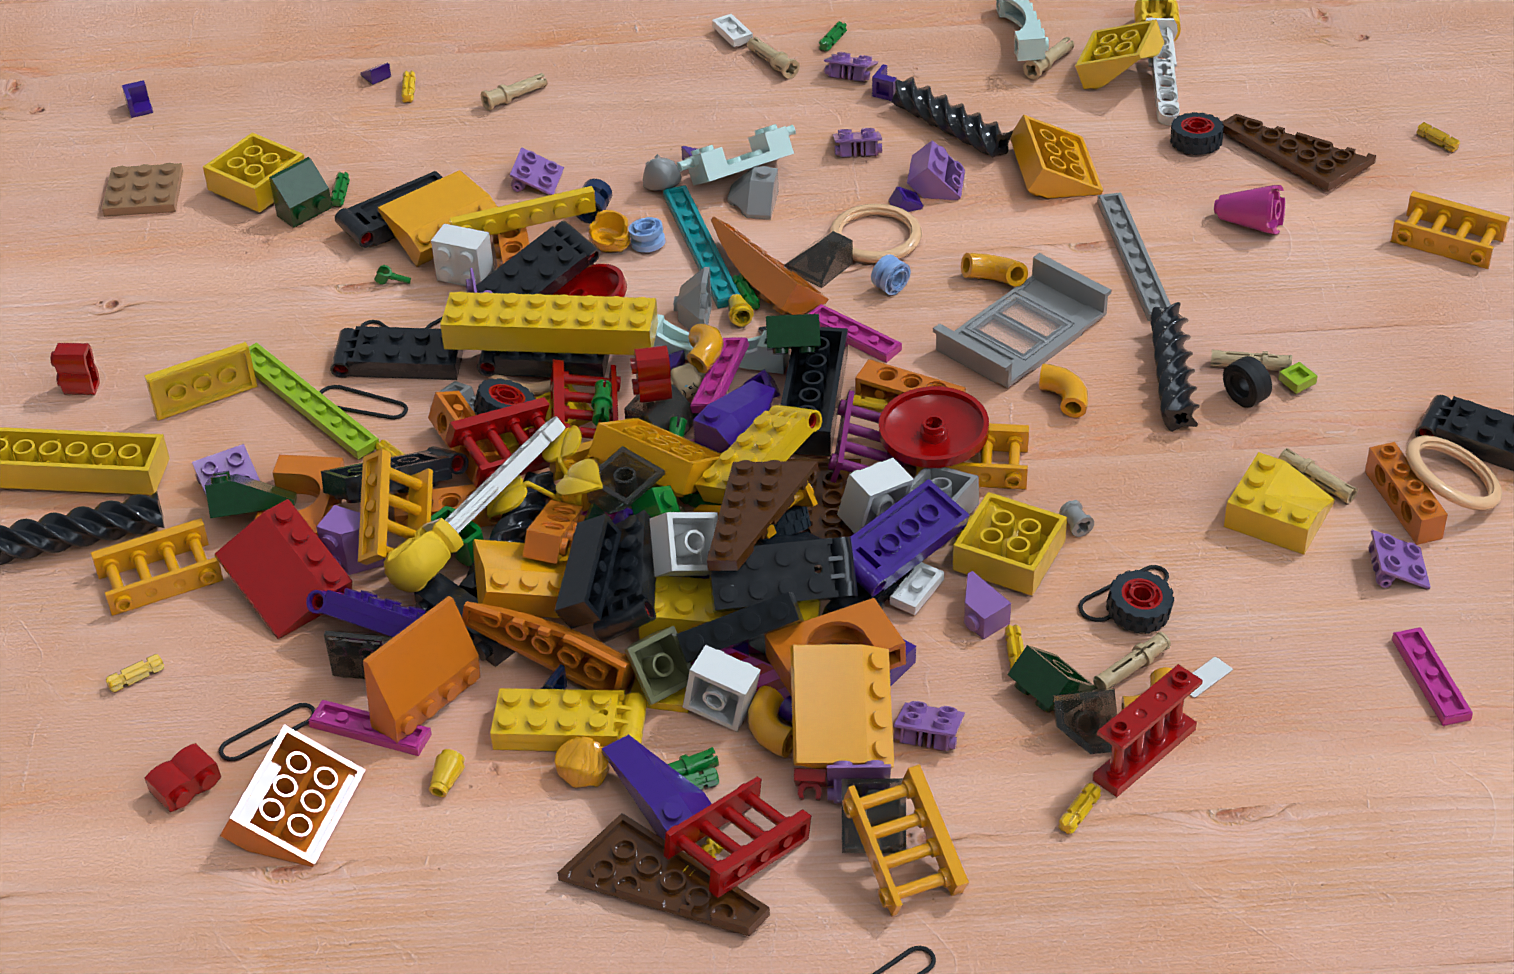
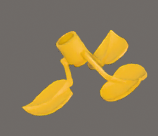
(580, 478)

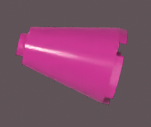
(1253, 208)

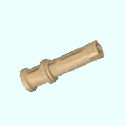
(778, 60)
(1034, 68)
(505, 94)

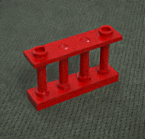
(560, 396)
(490, 426)
(1145, 731)
(744, 859)

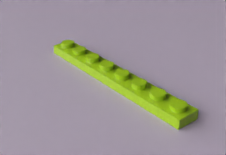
(311, 403)

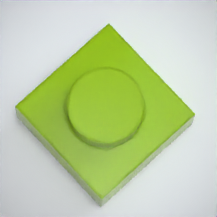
(1297, 377)

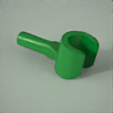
(385, 273)

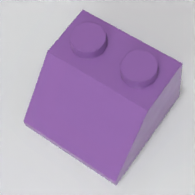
(341, 537)

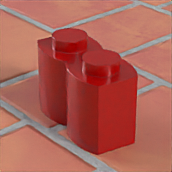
(75, 368)
(652, 374)
(181, 778)

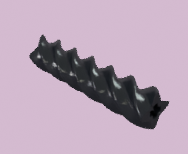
(951, 118)
(1171, 367)
(516, 522)
(80, 527)

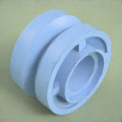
(647, 234)
(890, 274)

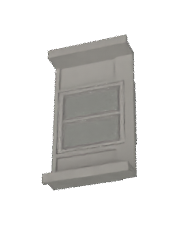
(1026, 323)

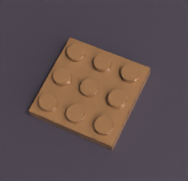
(143, 189)

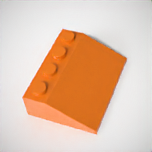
(420, 671)
(293, 800)

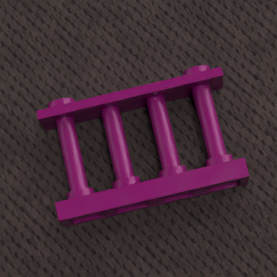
(837, 460)

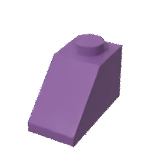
(984, 607)

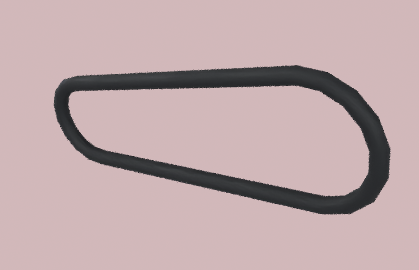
(369, 395)
(1102, 619)

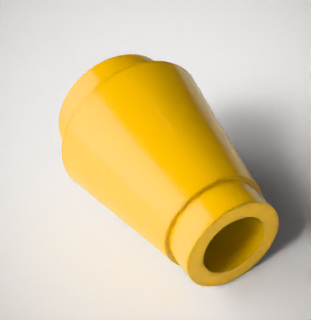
(740, 311)
(446, 771)

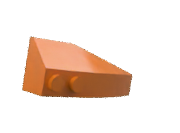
(766, 274)
(552, 644)

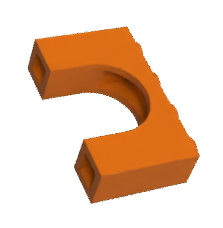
(303, 476)
(855, 624)

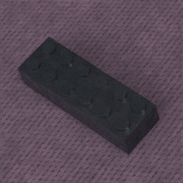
(816, 384)

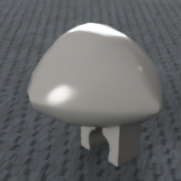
(661, 174)

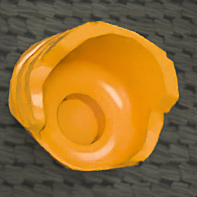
(610, 231)
(581, 762)

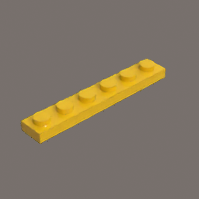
(529, 212)

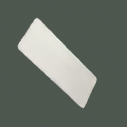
(1210, 674)

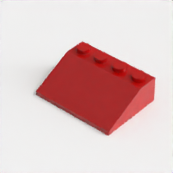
(279, 564)

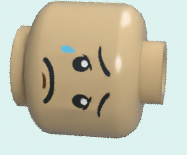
(687, 379)

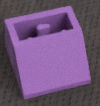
(935, 173)

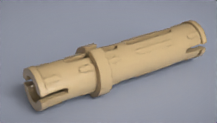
(1270, 361)
(1319, 476)
(1140, 656)

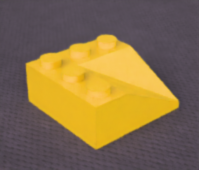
(1115, 50)
(245, 170)
(1277, 505)
(1009, 543)

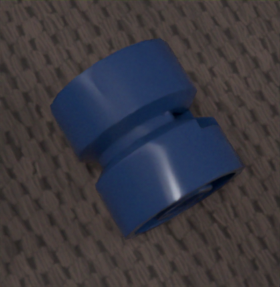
(603, 196)

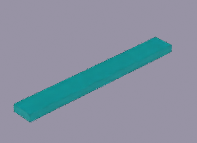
(700, 243)

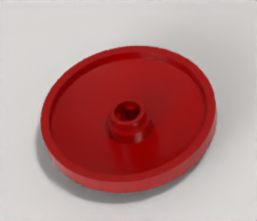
(596, 280)
(934, 427)

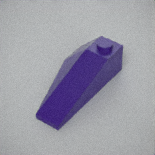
(731, 415)
(656, 788)

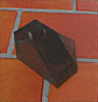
(1083, 714)

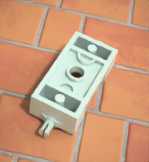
(710, 163)

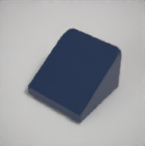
(557, 679)

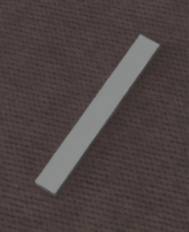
(1133, 252)

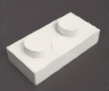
(732, 30)
(917, 588)

